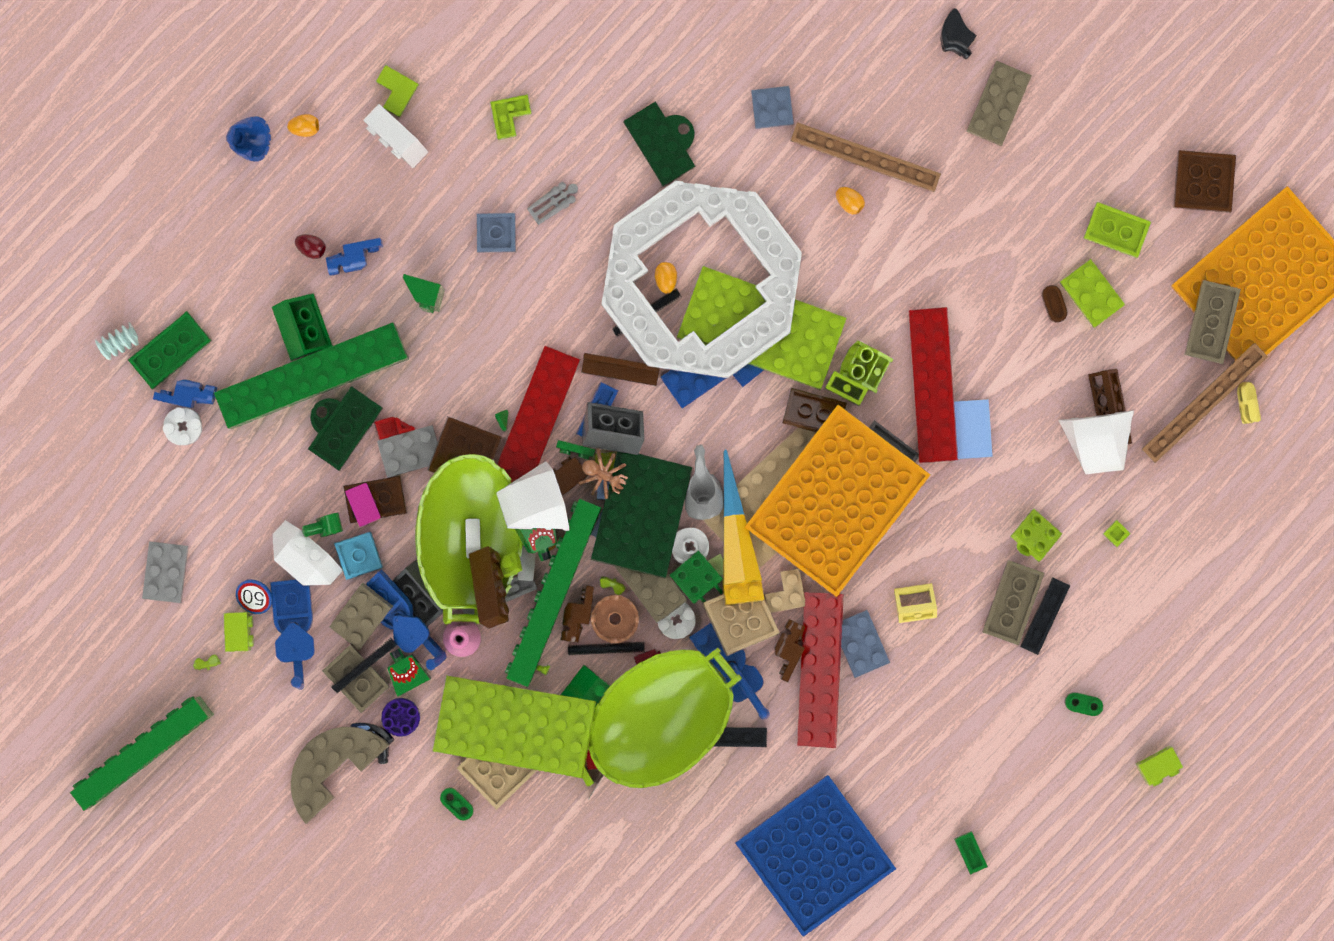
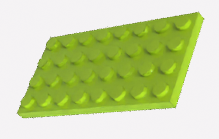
(801, 356)
(514, 726)

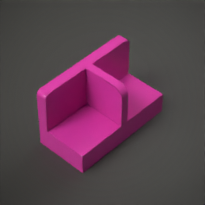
(363, 504)

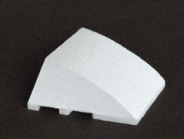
(1099, 440)
(534, 501)

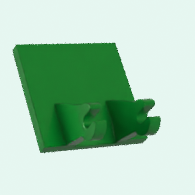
(696, 577)

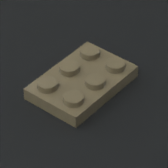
(361, 616)
(364, 688)

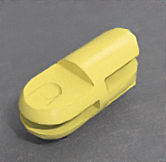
(1248, 403)

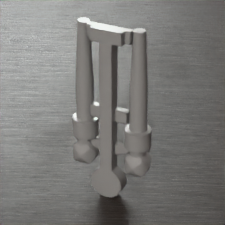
(554, 201)

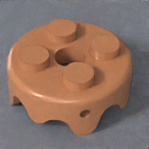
(601, 619)

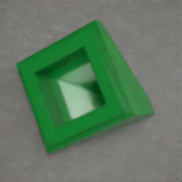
(502, 418)

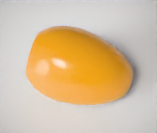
(303, 125)
(850, 200)
(666, 277)

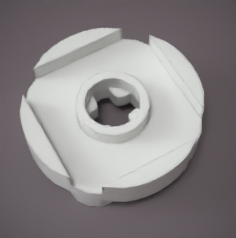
(178, 416)
(687, 535)
(679, 630)

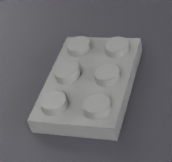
(408, 451)
(165, 572)

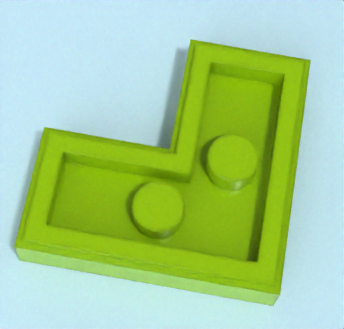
(401, 88)
(505, 111)

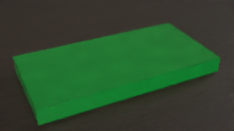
(169, 350)

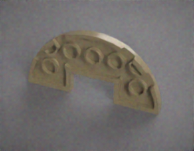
(322, 758)

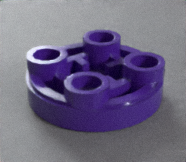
(400, 717)

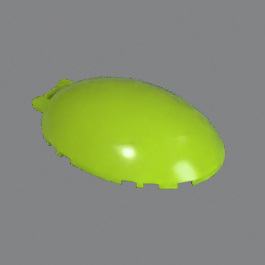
(458, 492)
(661, 717)

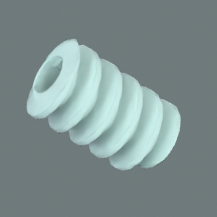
(118, 342)

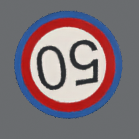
(254, 596)

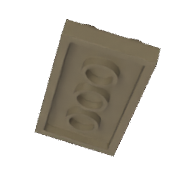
(999, 103)
(1212, 322)
(656, 594)
(1013, 602)

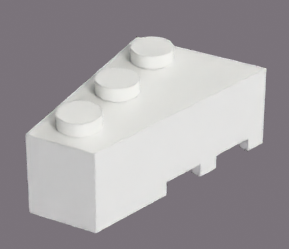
(395, 135)

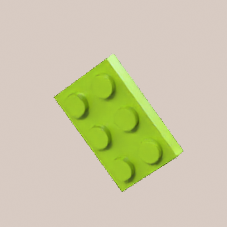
(1117, 230)
(1092, 293)

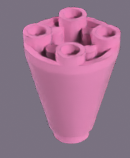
(470, 634)

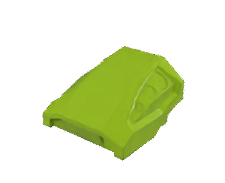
(865, 365)

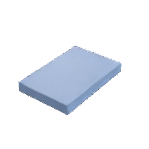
(973, 429)

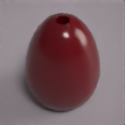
(310, 246)

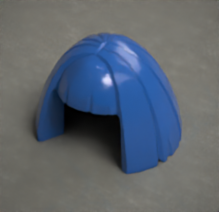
(250, 138)

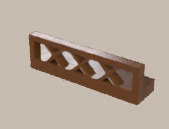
(619, 369)
(1112, 392)

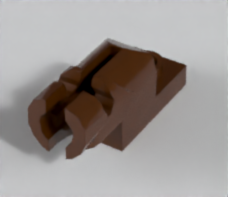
(577, 614)
(788, 648)

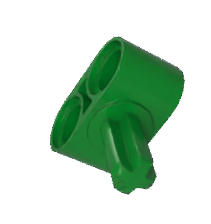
(324, 526)

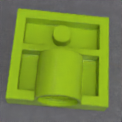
(1035, 536)

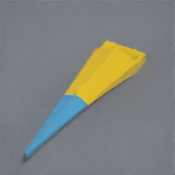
(740, 568)

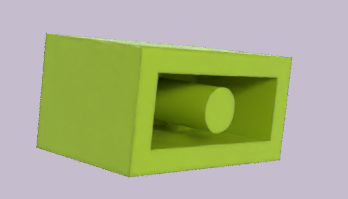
(846, 388)
(237, 631)
(1159, 766)

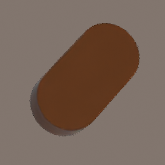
(1054, 303)

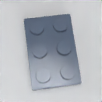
(862, 644)

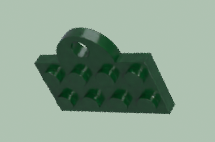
(662, 142)
(342, 426)

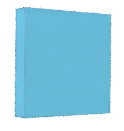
(358, 555)

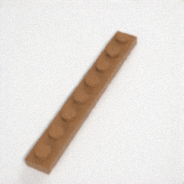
(865, 157)
(1204, 402)

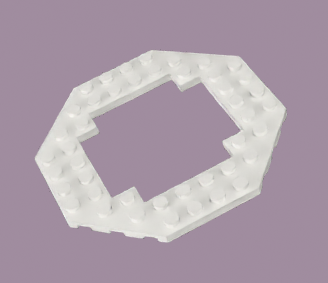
(747, 337)

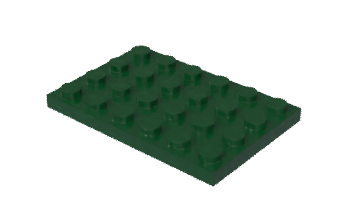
(643, 519)

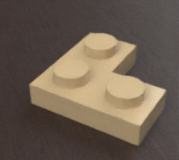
(791, 597)

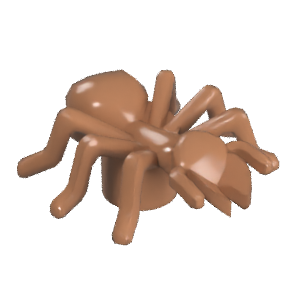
(601, 473)

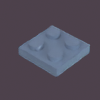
(772, 107)
(496, 232)

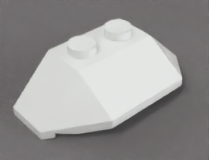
(303, 557)

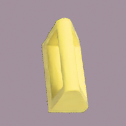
(919, 611)

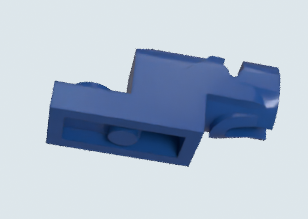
(353, 257)
(187, 393)

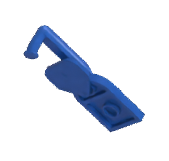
(291, 606)
(408, 631)
(751, 682)

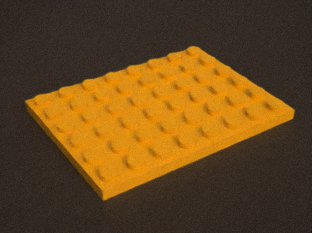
(1281, 266)
(837, 500)

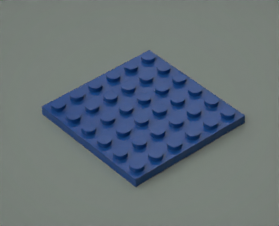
(815, 855)

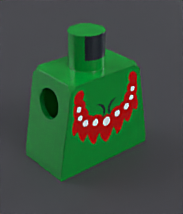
(538, 541)
(406, 672)

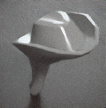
(704, 493)

